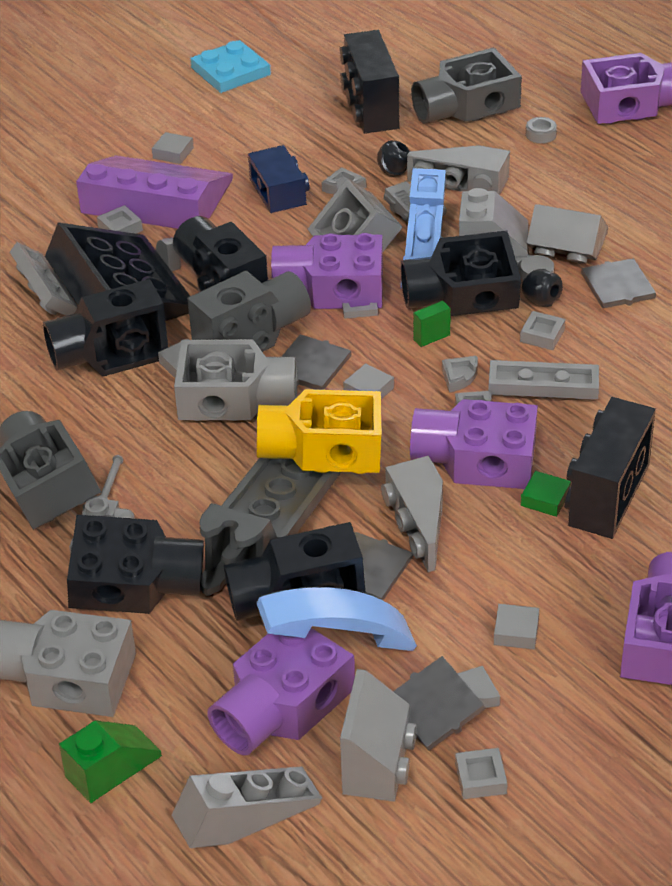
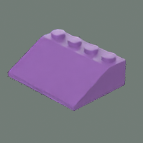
(151, 189)

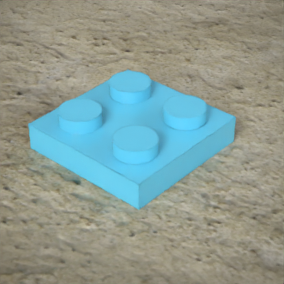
(230, 66)

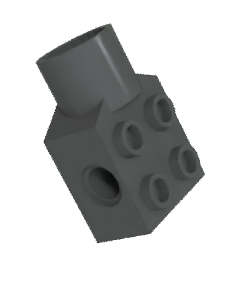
(468, 88)
(248, 309)
(43, 467)

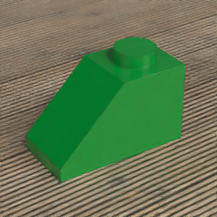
(105, 756)

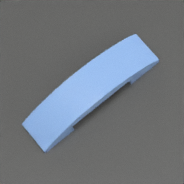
(425, 212)
(299, 609)

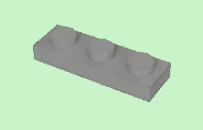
(43, 280)
(544, 379)

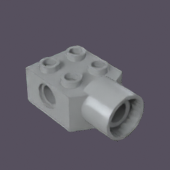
(230, 380)
(69, 660)

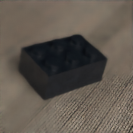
(370, 81)
(610, 467)

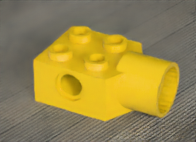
(324, 431)

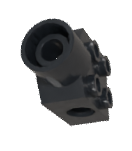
(218, 251)
(466, 273)
(110, 330)
(302, 560)
(129, 565)

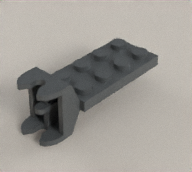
(264, 506)

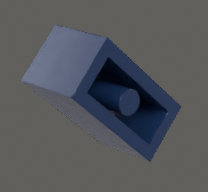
(278, 178)

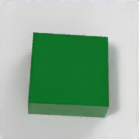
(431, 323)
(545, 493)

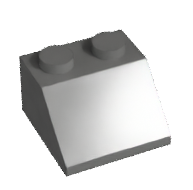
(355, 212)
(489, 212)
(566, 233)
(375, 740)

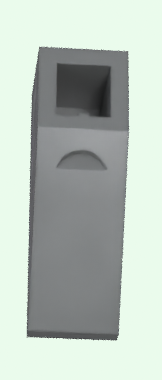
(465, 166)
(417, 498)
(237, 804)

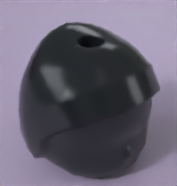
(393, 158)
(542, 287)

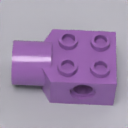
(626, 87)
(335, 269)
(478, 441)
(649, 625)
(282, 690)

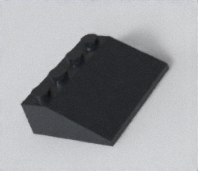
(104, 259)

